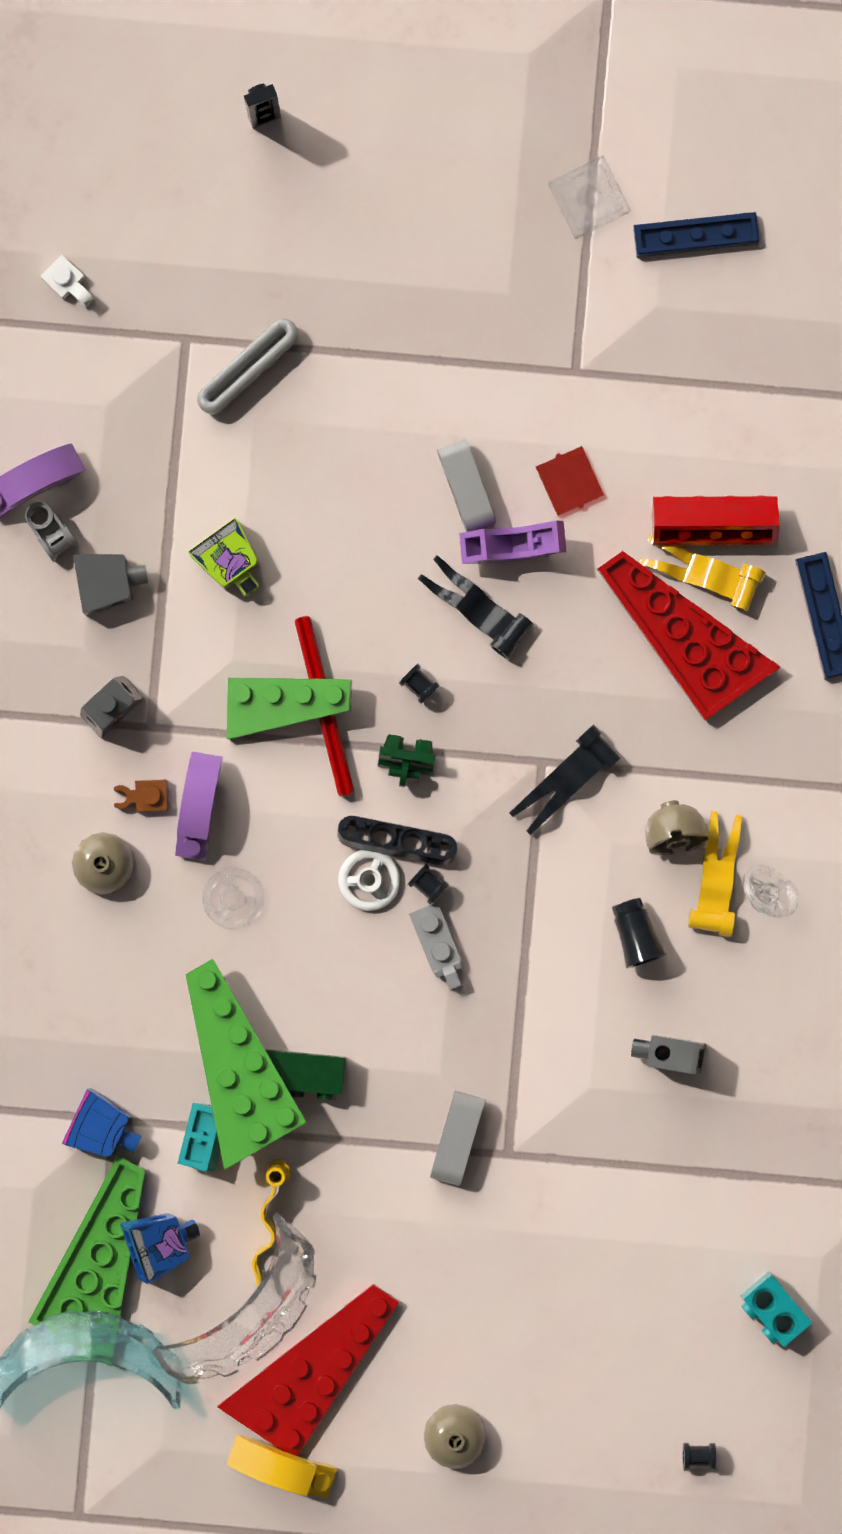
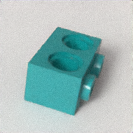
(780, 1305)

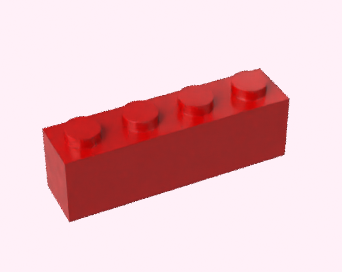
(715, 520)

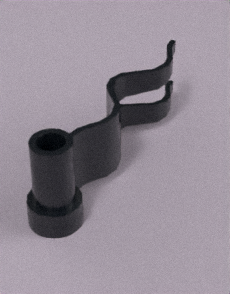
(481, 611)
(570, 775)

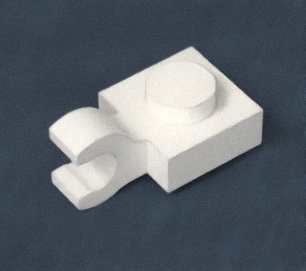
(66, 280)

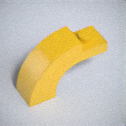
(280, 1468)

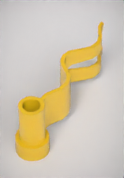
(711, 574)
(717, 882)
(285, 1170)

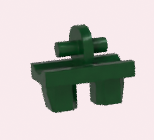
(406, 763)

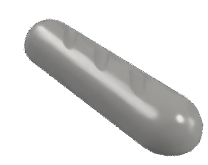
(247, 366)

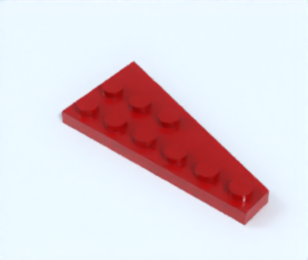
(696, 648)
(301, 1384)

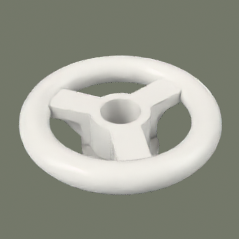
(346, 881)

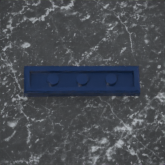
(696, 234)
(822, 611)

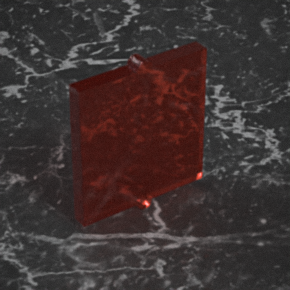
(569, 481)

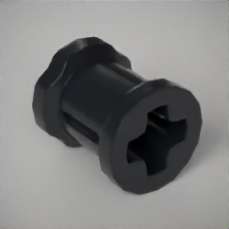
(419, 683)
(428, 884)
(699, 1456)

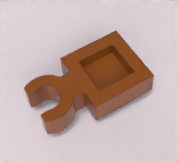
(148, 796)

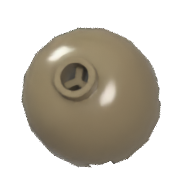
(675, 828)
(118, 865)
(449, 1422)

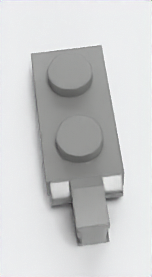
(437, 943)

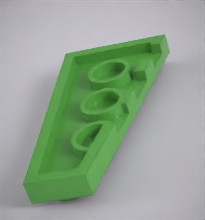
(279, 702)

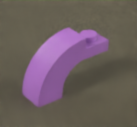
(37, 476)
(512, 544)
(198, 805)

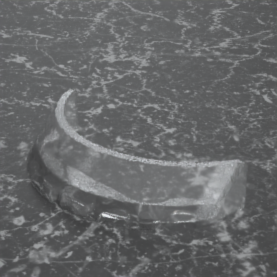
(256, 1325)

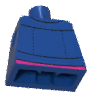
(100, 1127)

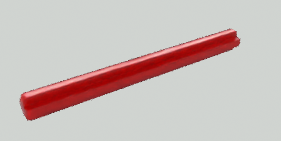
(328, 724)

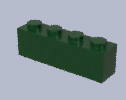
(310, 1073)

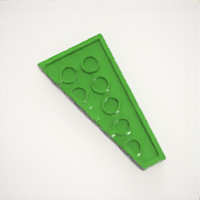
(243, 1085)
(98, 1258)

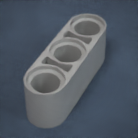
(466, 486)
(457, 1138)

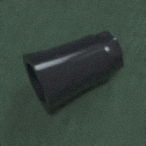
(636, 933)

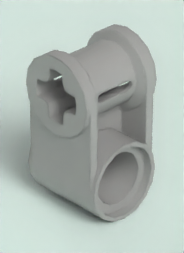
(50, 531)

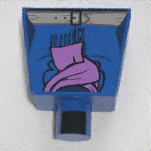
(158, 1244)

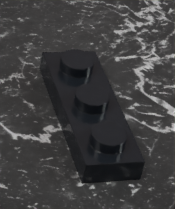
(262, 105)

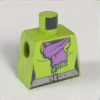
(228, 558)

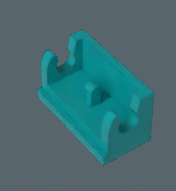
(200, 1142)

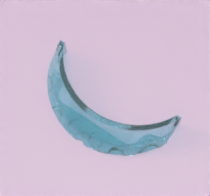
(86, 1337)

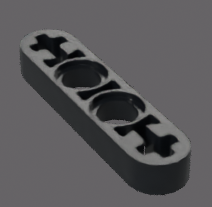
(396, 845)

